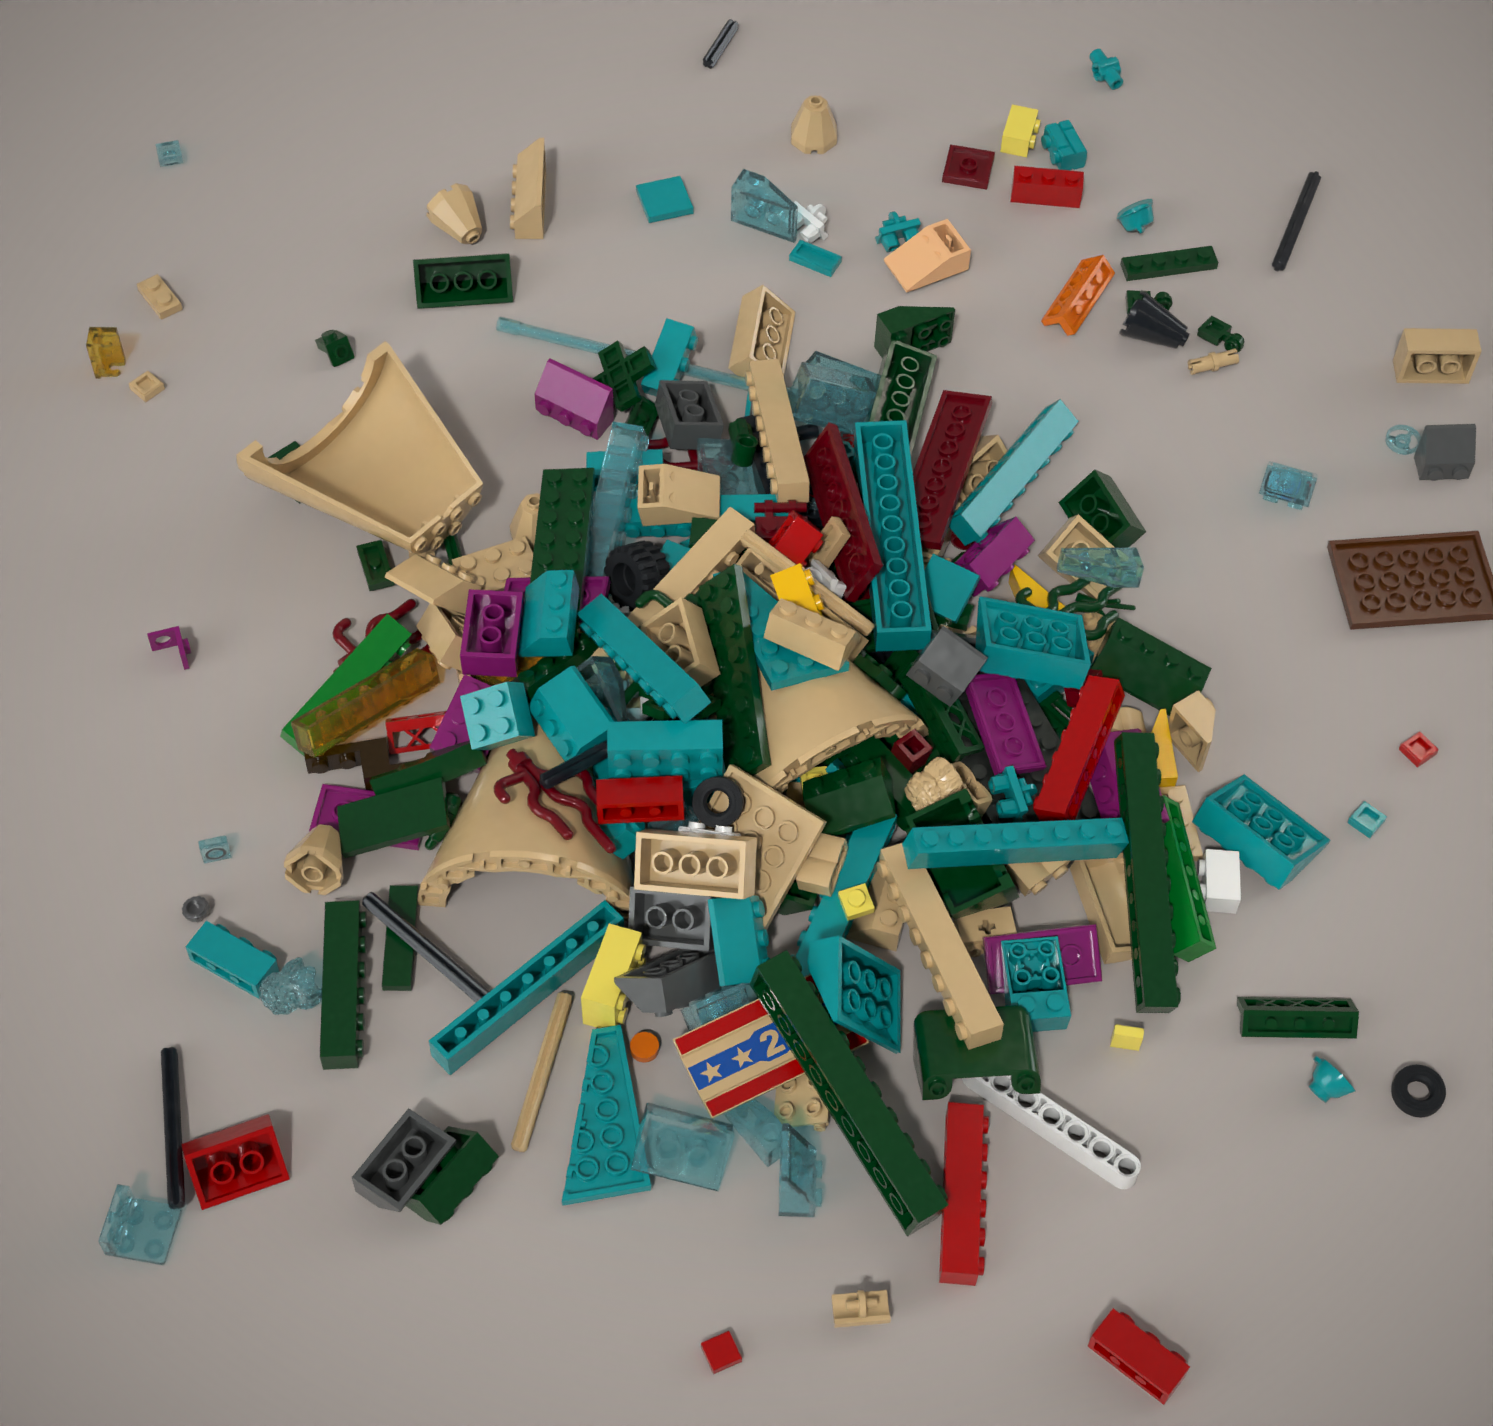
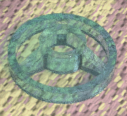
(1402, 448)

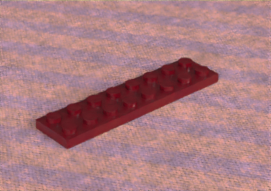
(946, 461)
(839, 497)

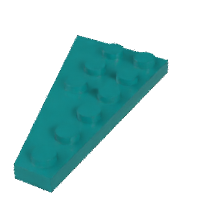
(778, 664)
(605, 1126)

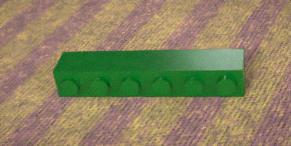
(370, 656)
(1190, 915)

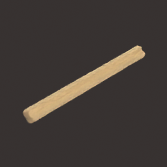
(829, 599)
(541, 1072)

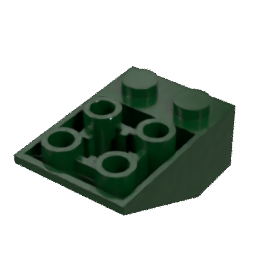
(915, 326)

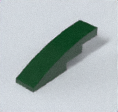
(443, 763)

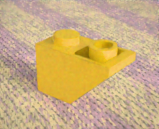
(796, 586)

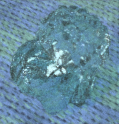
(290, 988)

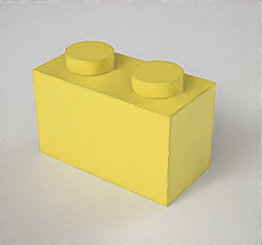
(1020, 130)

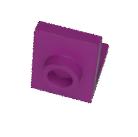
(175, 640)

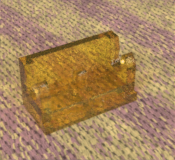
(105, 351)

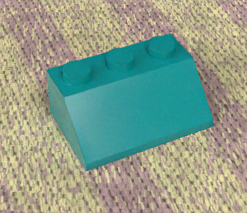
(549, 615)
(570, 713)
(738, 938)

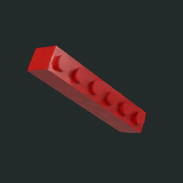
(1079, 749)
(963, 1186)

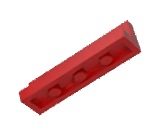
(410, 723)

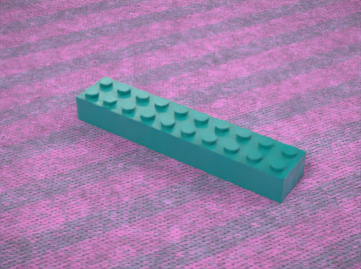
(889, 501)

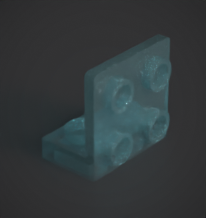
(138, 1228)

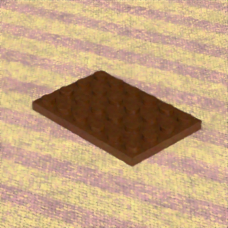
(1413, 579)

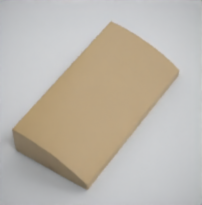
(1105, 903)

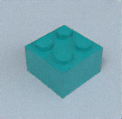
(497, 716)

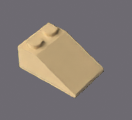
(1074, 534)

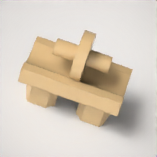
(860, 1308)

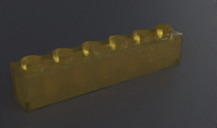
(365, 702)

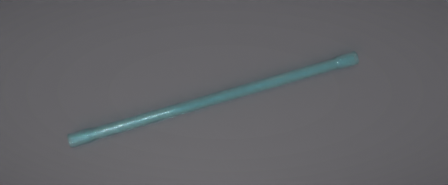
(518, 328)

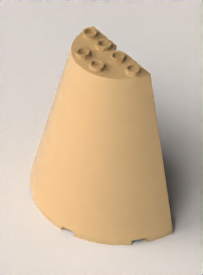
(379, 463)
(825, 717)
(512, 838)

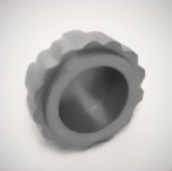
(195, 909)

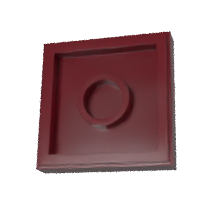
(968, 167)

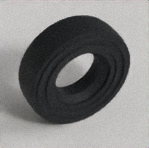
(735, 797)
(1421, 1074)

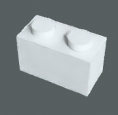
(1220, 880)

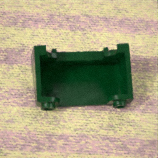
(964, 887)
(943, 1057)

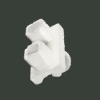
(813, 220)
(827, 578)

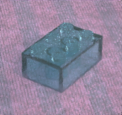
(830, 396)

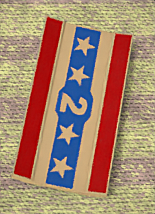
(742, 1057)

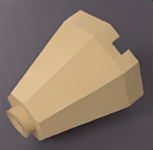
(814, 126)
(456, 213)
(525, 519)
(316, 861)

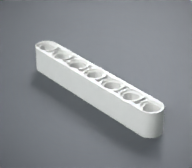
(1058, 1133)

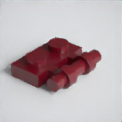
(768, 525)

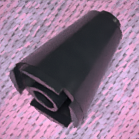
(1154, 323)

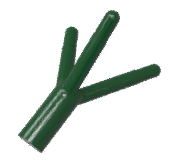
(1112, 603)

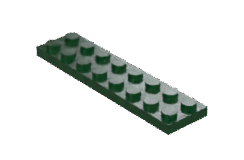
(564, 525)
(738, 685)

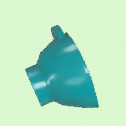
(1328, 1081)

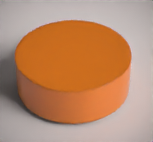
(644, 1047)

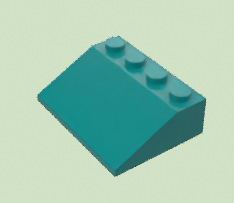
(1032, 643)
(1262, 829)
(858, 990)

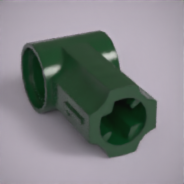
(742, 443)

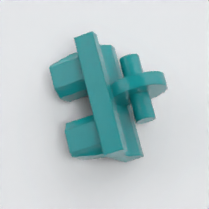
(896, 228)
(1016, 792)

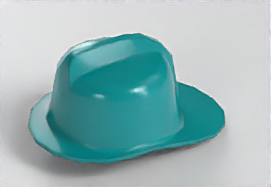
(1137, 215)

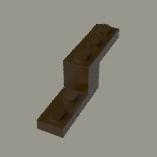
(370, 754)

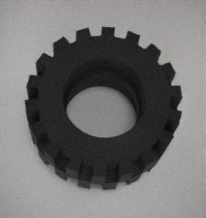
(634, 570)

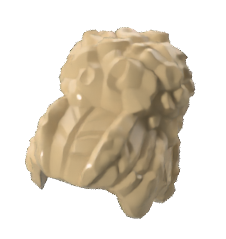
(933, 783)

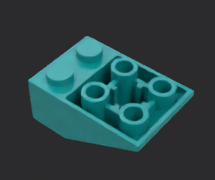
(1036, 981)

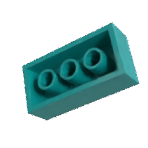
(665, 749)

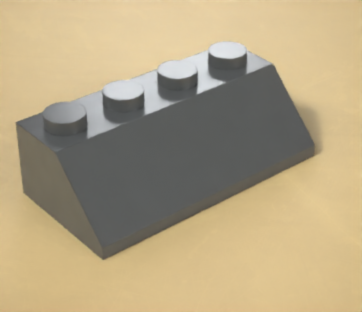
(671, 981)

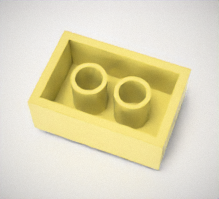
(602, 999)

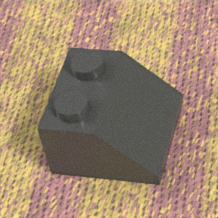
(1446, 452)
(946, 666)

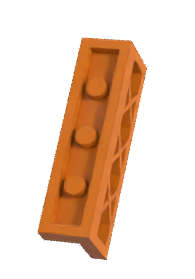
(1079, 294)

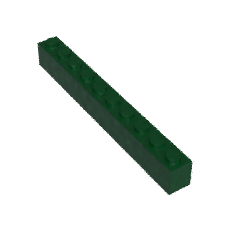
(1146, 874)

